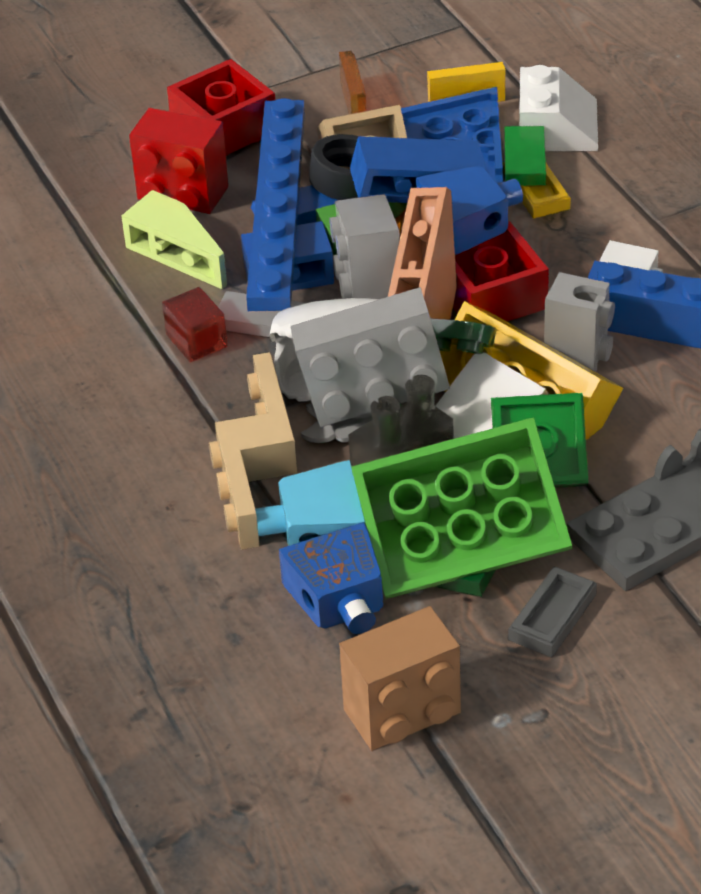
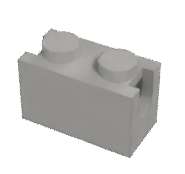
(579, 319)

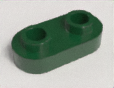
(468, 336)

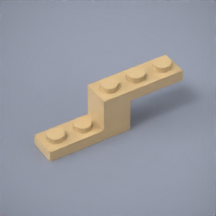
(253, 450)

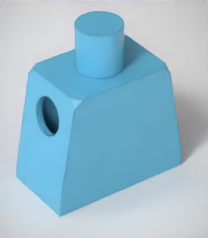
(313, 504)

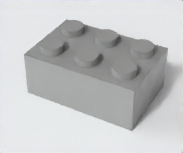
(367, 355)

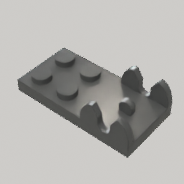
(648, 524)

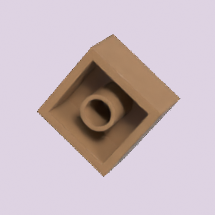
(401, 678)

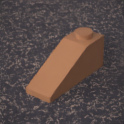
(427, 251)

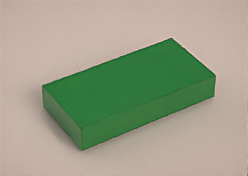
(525, 155)

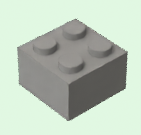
(365, 246)

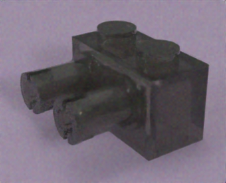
(401, 426)

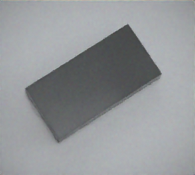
(552, 611)

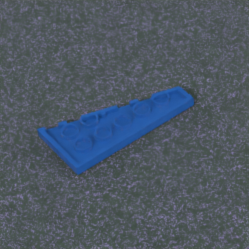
(461, 117)

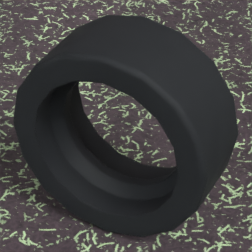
(325, 167)

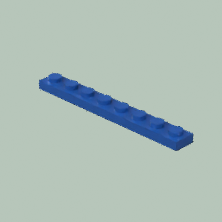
(276, 207)

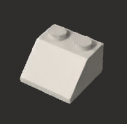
(561, 106)

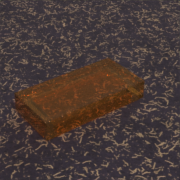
(351, 83)

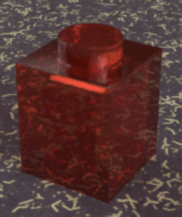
(194, 324)

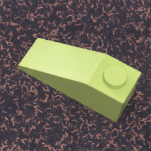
(173, 236)

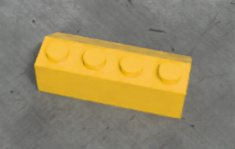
(540, 364)

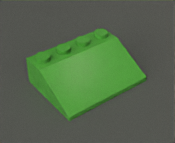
(461, 508)

